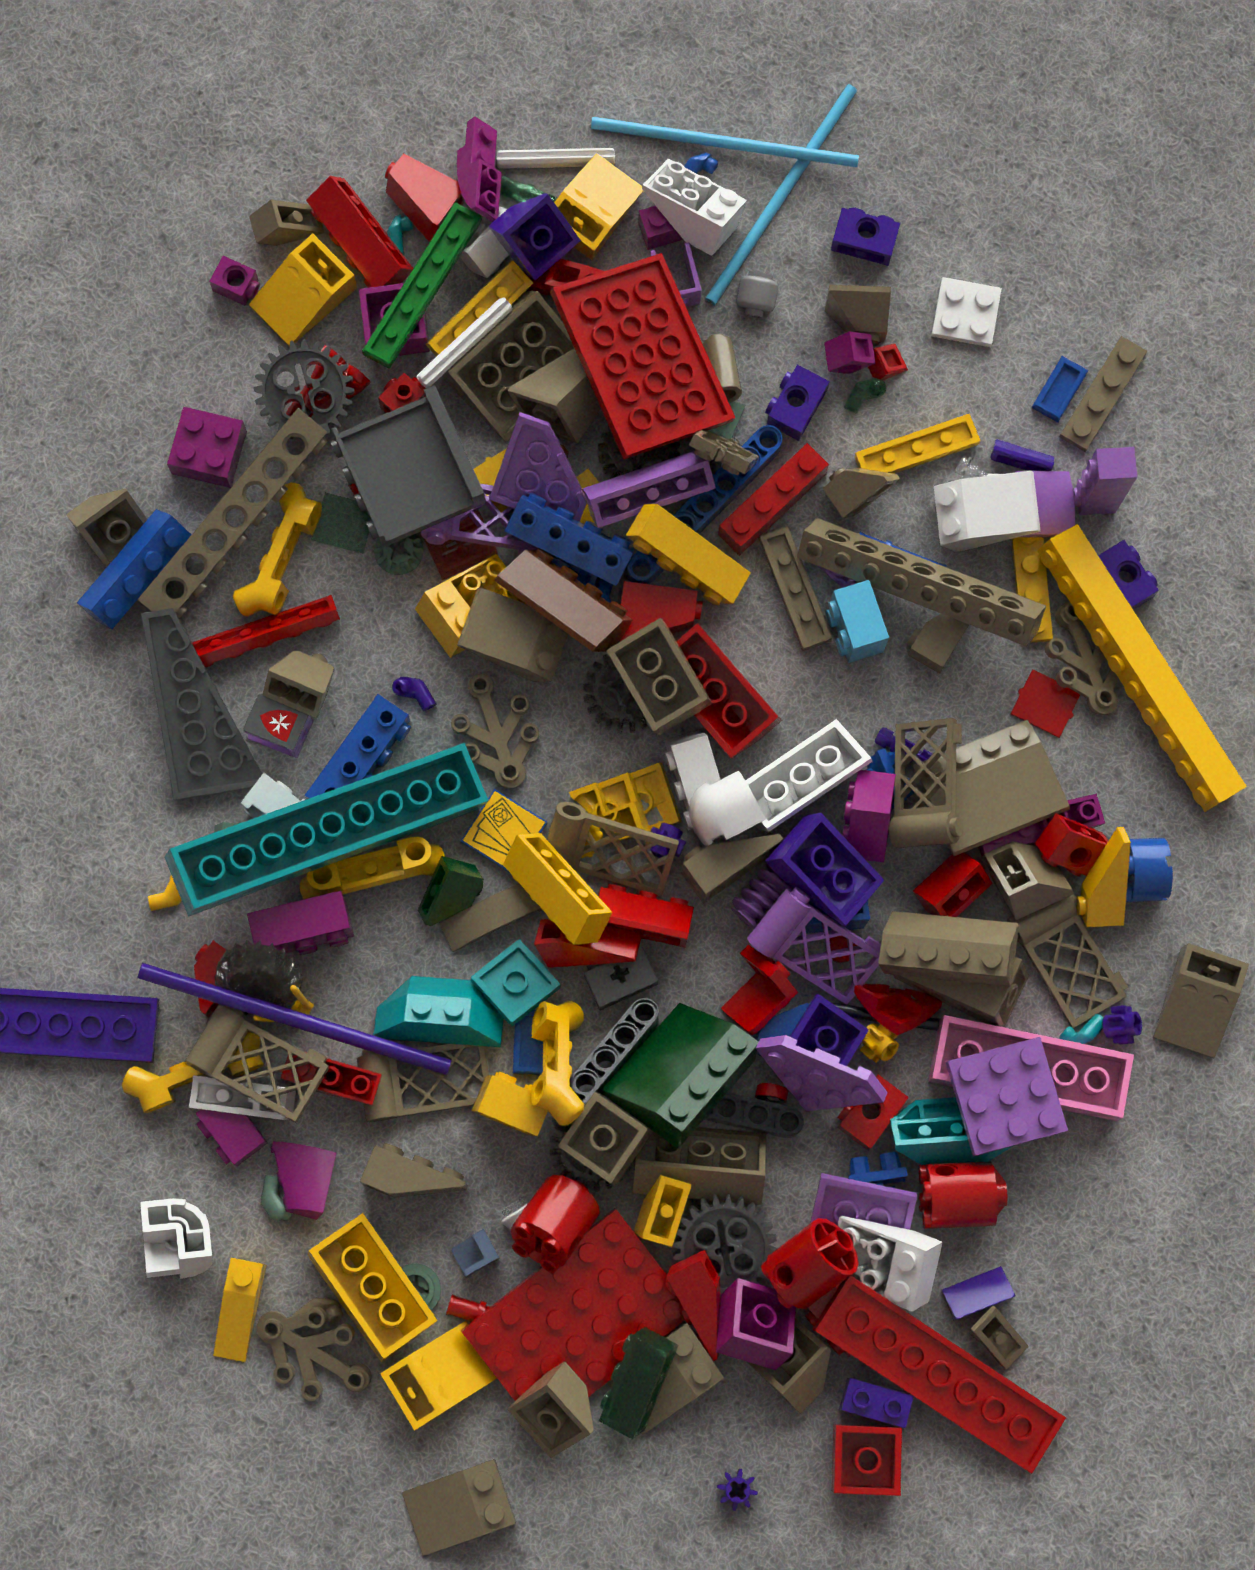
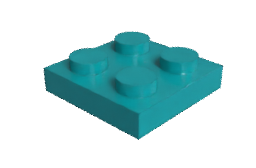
(515, 982)

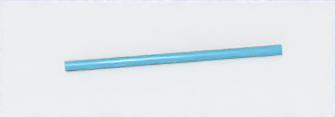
(725, 142)
(779, 197)

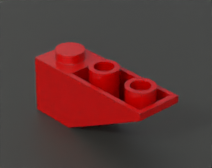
(612, 947)
(340, 1080)
(698, 1291)

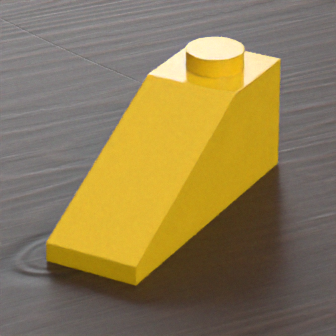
(1105, 886)
(238, 1309)

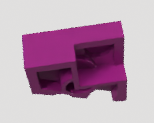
(304, 1177)

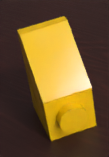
(662, 1210)

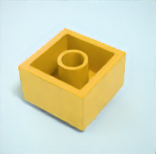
(509, 1104)

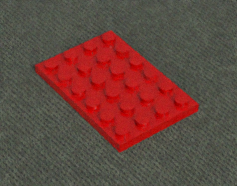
(642, 355)
(577, 1312)

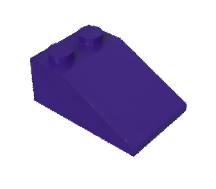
(825, 868)

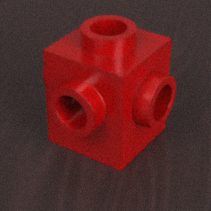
(400, 393)

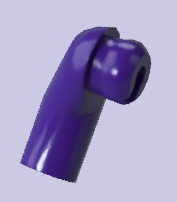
(415, 689)

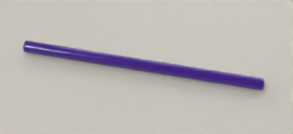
(293, 1018)

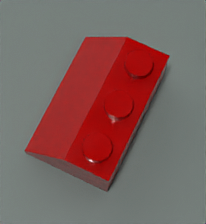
(645, 914)

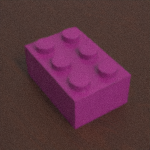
(303, 924)

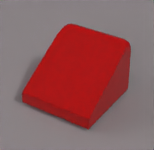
(887, 362)

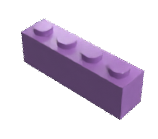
(1105, 481)
(654, 484)

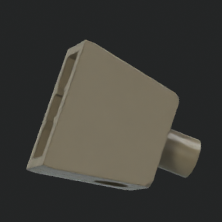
(300, 682)

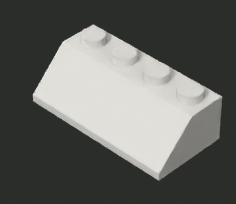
(806, 773)

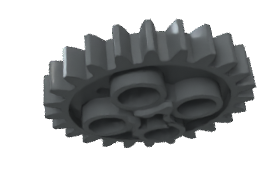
(331, 383)
(752, 1241)

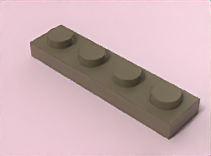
(1103, 394)
(795, 588)

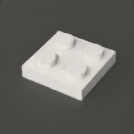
(966, 312)

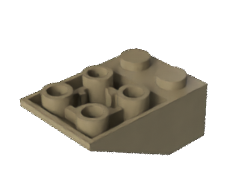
(1200, 999)
(402, 1177)

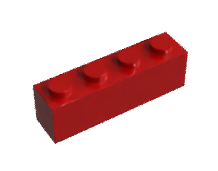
(358, 233)
(773, 499)

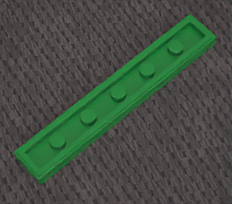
(422, 285)

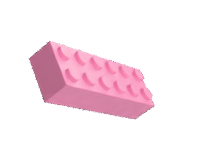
(1085, 1076)

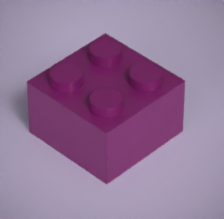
(374, 305)
(207, 447)
(869, 813)
(755, 1325)

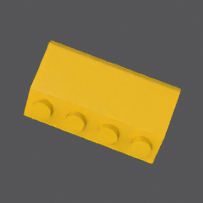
(371, 1287)

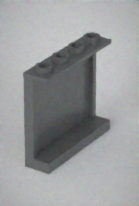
(408, 469)

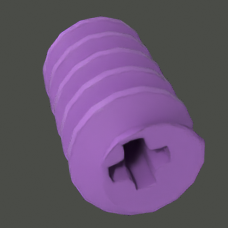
(760, 897)

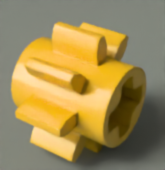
(879, 1043)

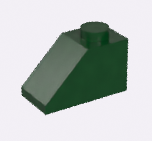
(450, 890)

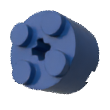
(1148, 870)

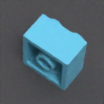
(857, 621)

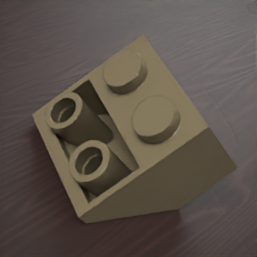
(1025, 878)

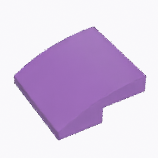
(1054, 502)

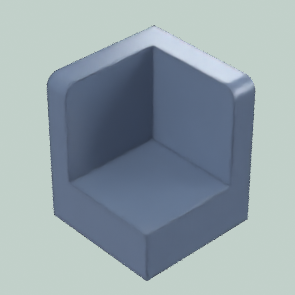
(475, 1253)

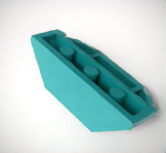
(439, 1013)
(934, 1133)

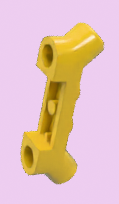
(268, 591)
(409, 859)
(552, 1089)
(155, 1091)

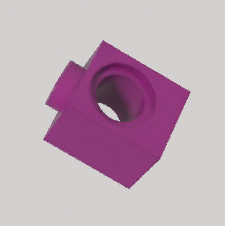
(228, 271)
(849, 352)

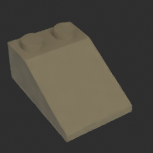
(512, 636)
(723, 863)
(688, 1376)
(459, 1507)

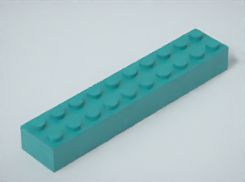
(325, 829)

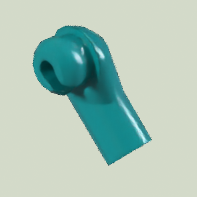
(396, 230)
(1087, 1032)

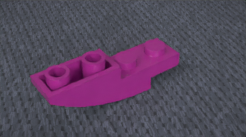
(476, 172)
(1082, 810)

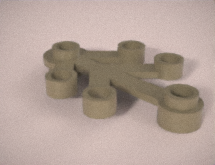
(1086, 663)
(497, 736)
(308, 1349)

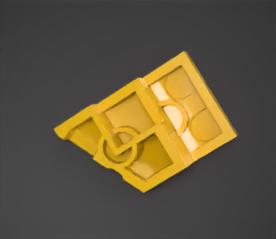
(621, 798)

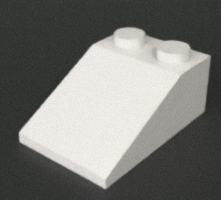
(986, 510)

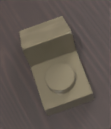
(998, 1337)

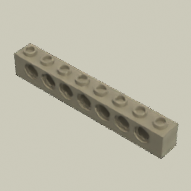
(299, 426)
(921, 581)

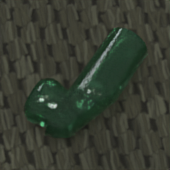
(864, 391)

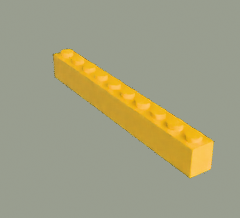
(1141, 668)

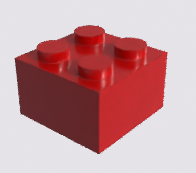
(866, 1460)

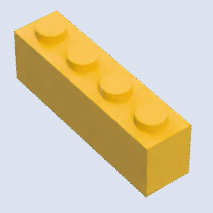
(687, 554)
(557, 888)

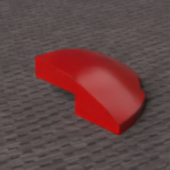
(895, 1007)

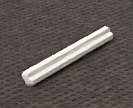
(551, 157)
(464, 342)

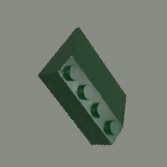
(682, 1072)

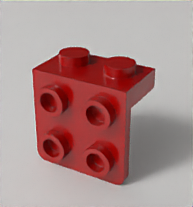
(762, 994)

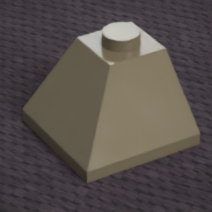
(860, 309)
(107, 522)
(803, 1373)
(555, 1410)

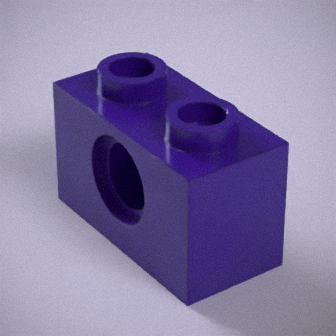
(875, 249)
(809, 389)
(1126, 558)
(876, 1402)

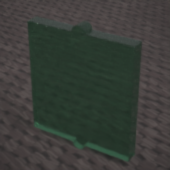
(342, 524)

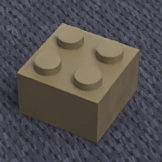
(605, 1138)

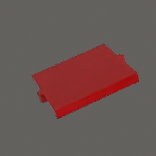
(1045, 703)

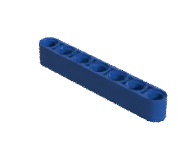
(717, 498)

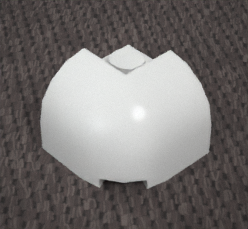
(724, 809)
(175, 1238)

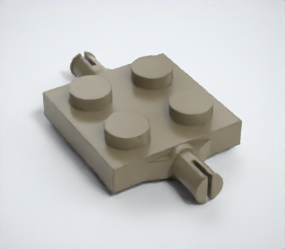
(734, 457)

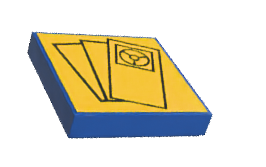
(498, 826)

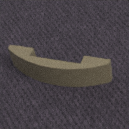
(488, 916)

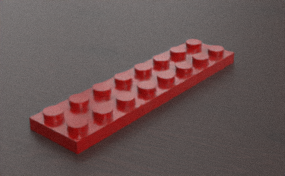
(939, 1373)

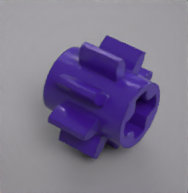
(668, 831)
(1122, 1024)
(746, 1490)

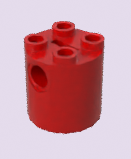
(961, 1195)
(554, 1222)
(811, 1264)

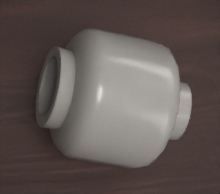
(757, 294)

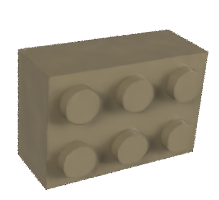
(659, 677)

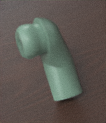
(271, 1201)

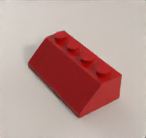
(738, 711)

